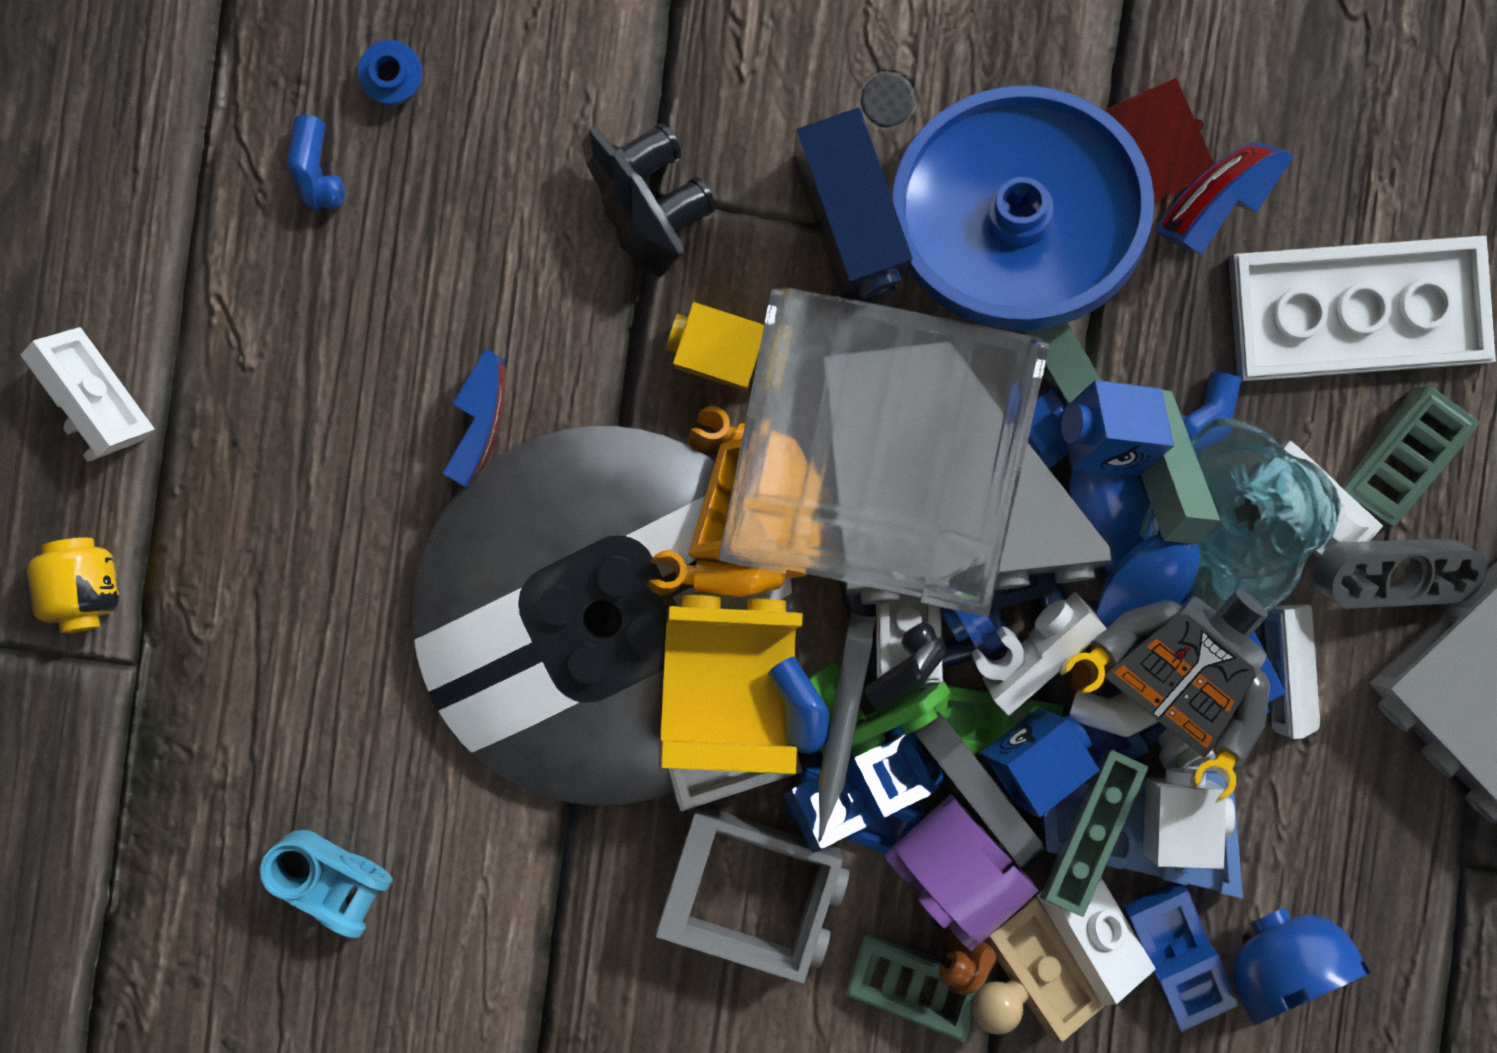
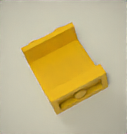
(717, 690)

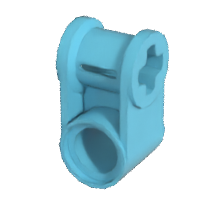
(328, 884)

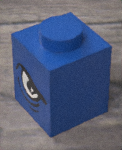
(1116, 428)
(1041, 761)

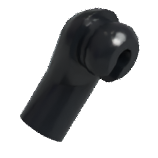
(910, 674)

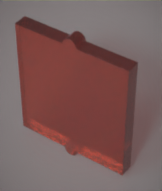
(1166, 136)

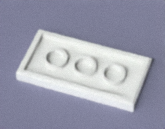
(1362, 308)

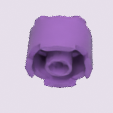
(961, 873)

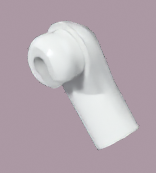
(1114, 715)

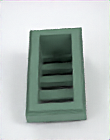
(1442, 447)
(933, 1016)

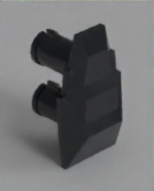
(642, 223)

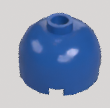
(1293, 963)

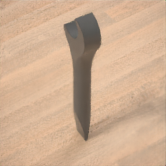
(844, 715)

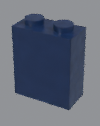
(852, 205)

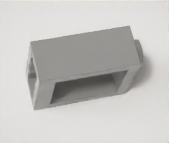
(810, 940)

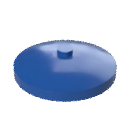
(1023, 207)

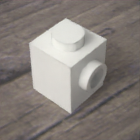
(1186, 824)

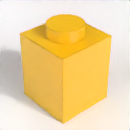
(716, 345)

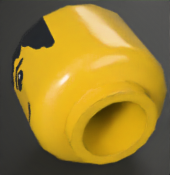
(73, 584)

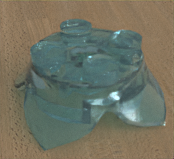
(1294, 502)

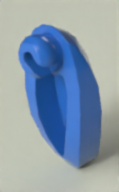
(1113, 506)
(1148, 575)

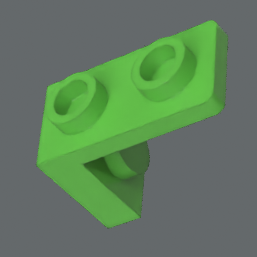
(869, 731)

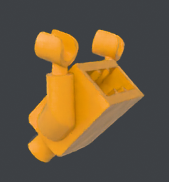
(710, 574)

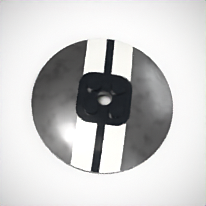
(509, 596)

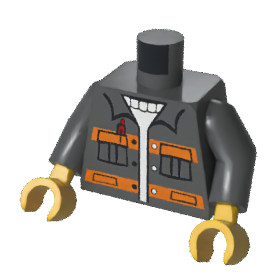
(1191, 674)

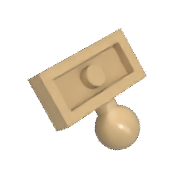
(1039, 974)

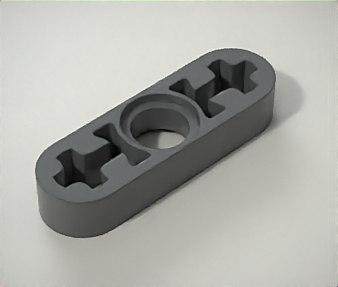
(1462, 566)
(980, 790)

